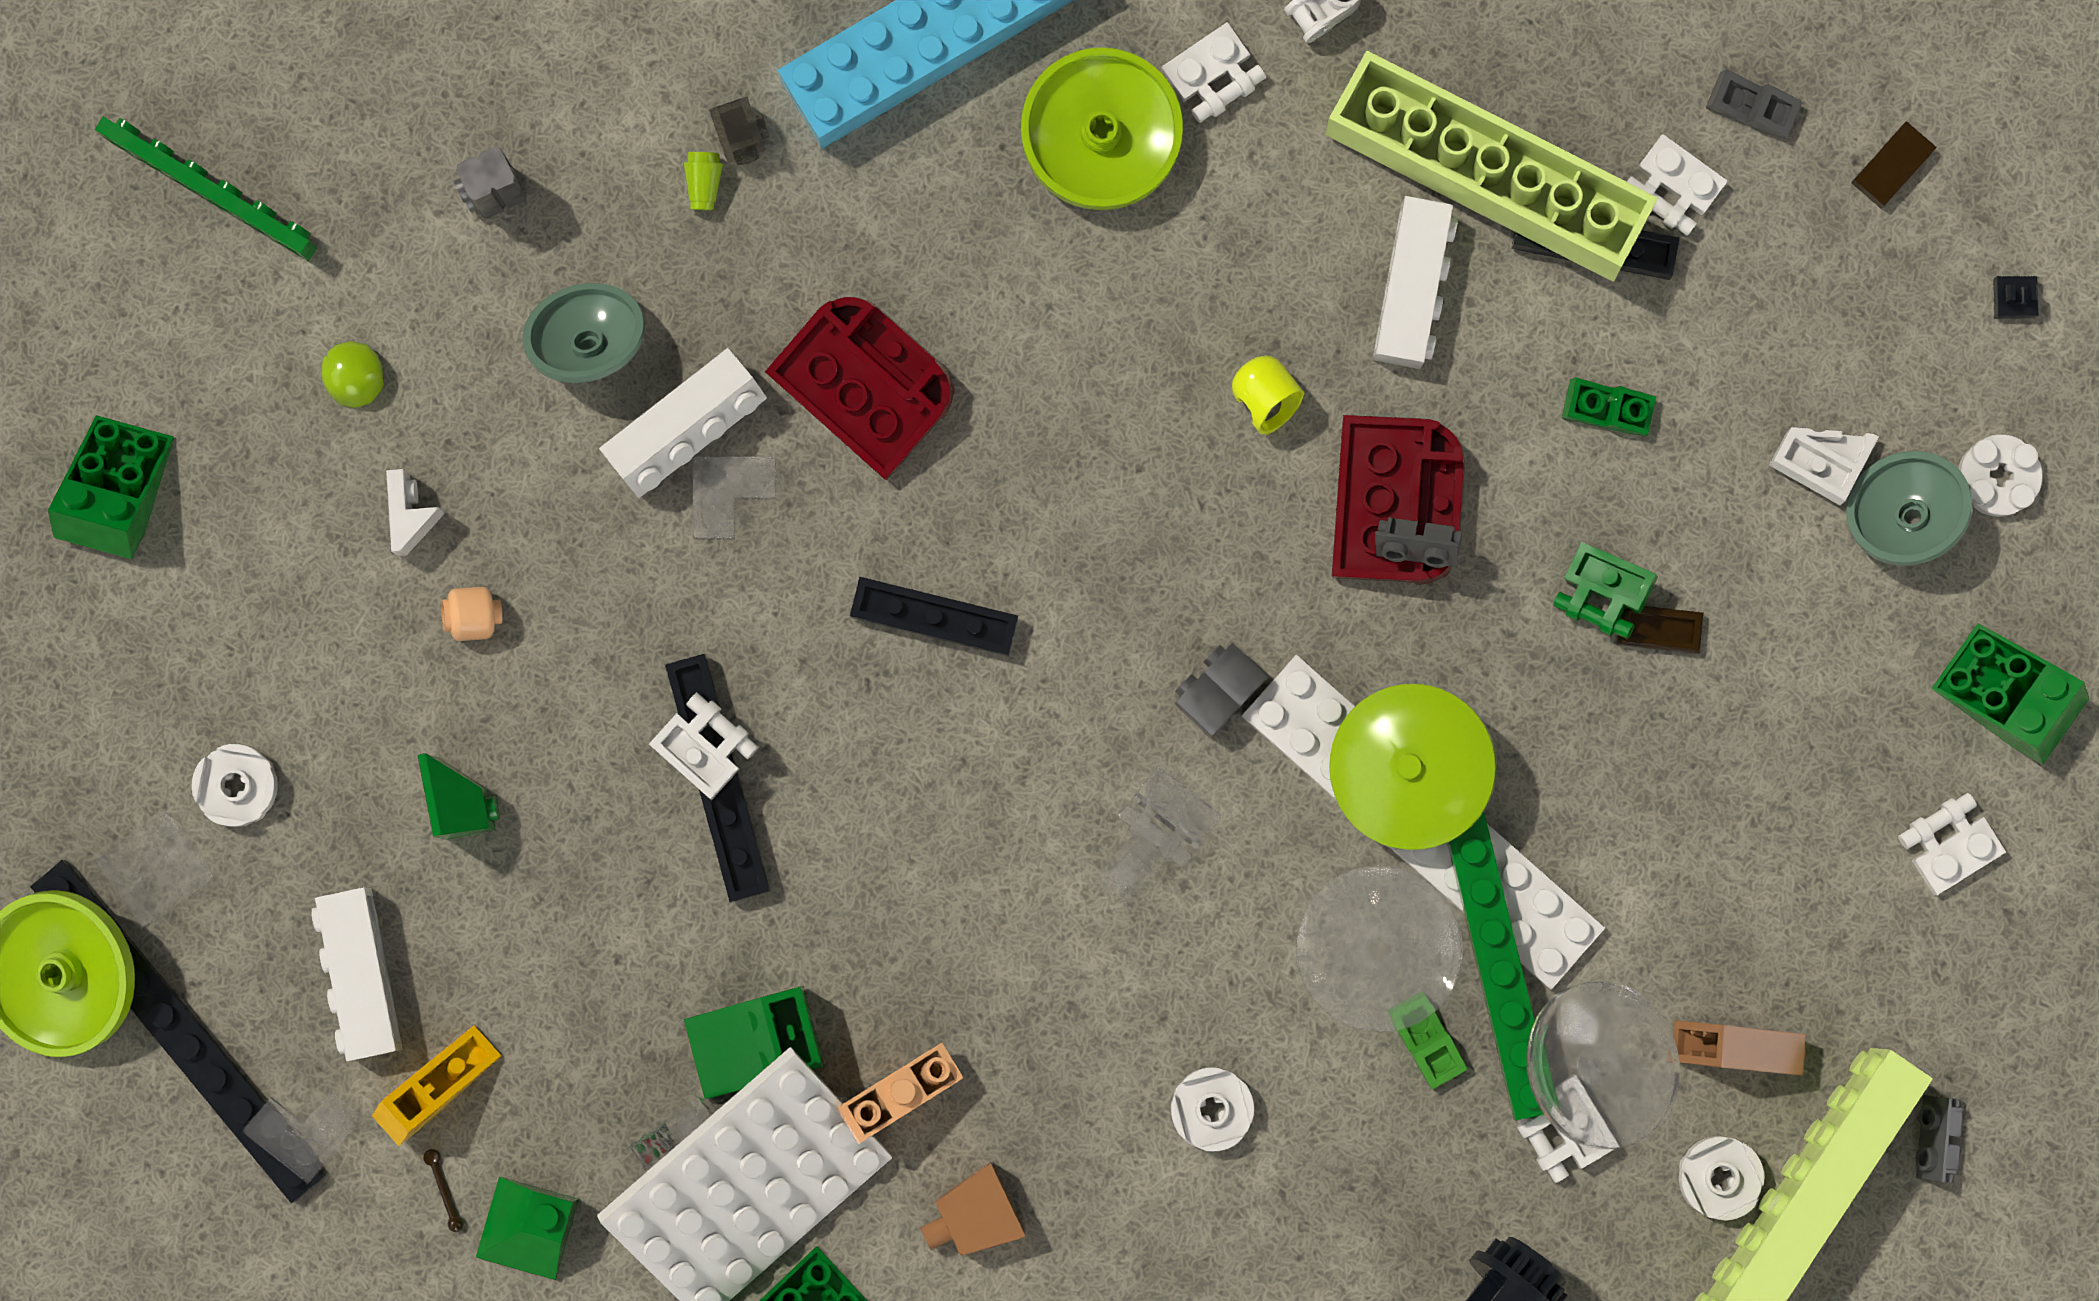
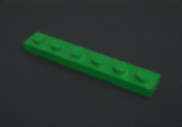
(193, 178)

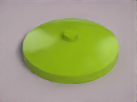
(1101, 128)
(1412, 766)
(62, 974)

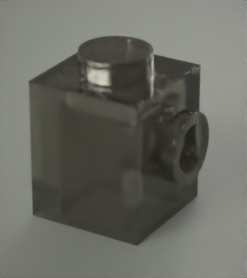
(739, 131)

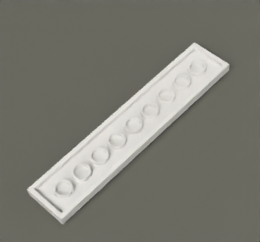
(1550, 929)

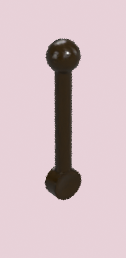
(432, 1158)

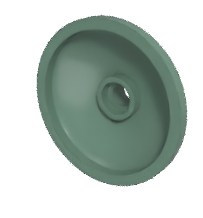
(583, 332)
(1903, 488)

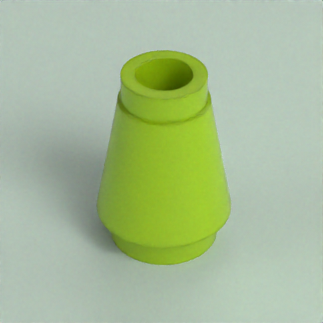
(702, 179)

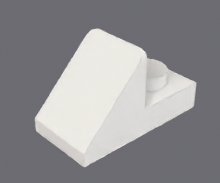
(407, 524)

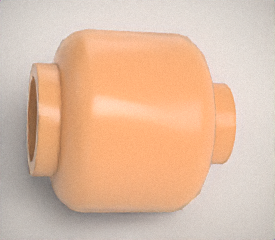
(470, 613)

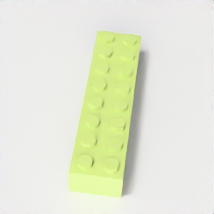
(1490, 165)
(1821, 1180)

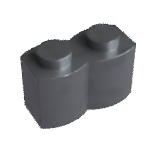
(1219, 689)

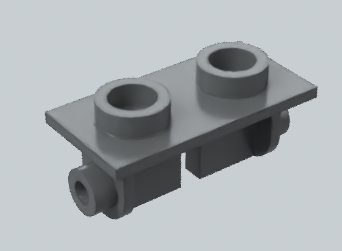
(1398, 542)
(1938, 1120)

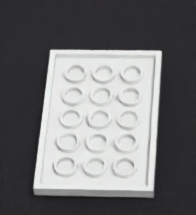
(744, 1185)

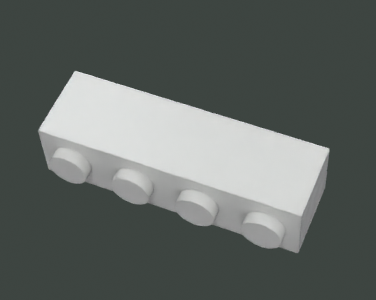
(1413, 283)
(683, 423)
(357, 974)

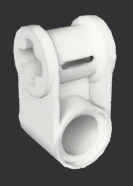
(1319, 16)

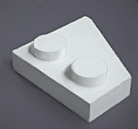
(1823, 460)

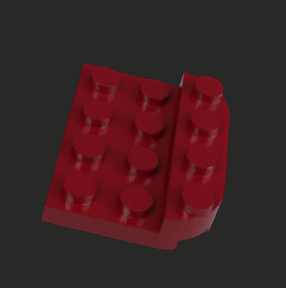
(865, 381)
(1396, 471)

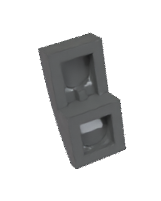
(1754, 105)

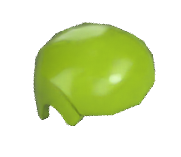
(352, 374)

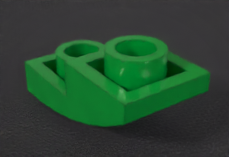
(1609, 407)

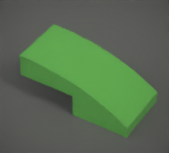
(1433, 1051)

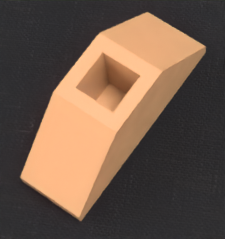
(900, 1093)

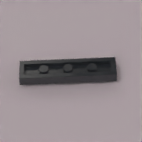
(1650, 255)
(934, 616)

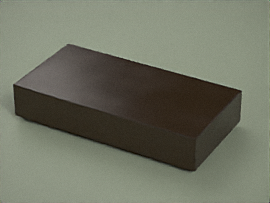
(1893, 165)
(1664, 629)

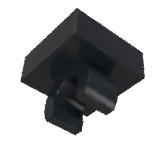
(2015, 297)

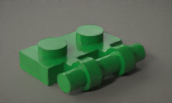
(1611, 579)

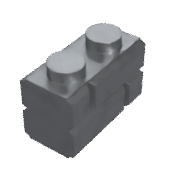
(489, 183)

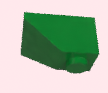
(455, 801)
(527, 1228)

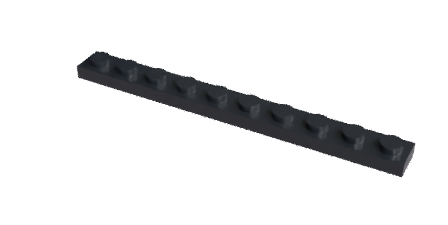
(189, 1045)

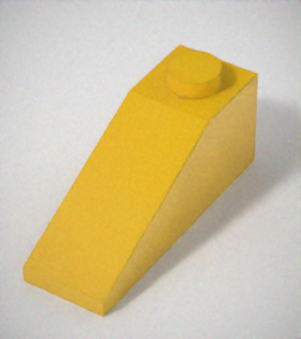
(435, 1085)

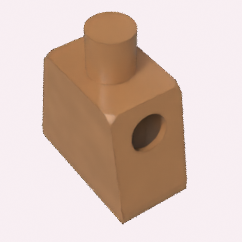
(975, 1215)

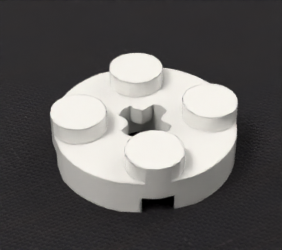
(2020, 462)
(222, 765)
(1224, 1089)
(1743, 1187)

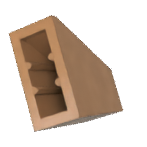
(1740, 1047)

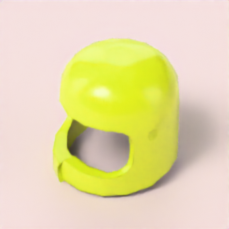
(1262, 386)

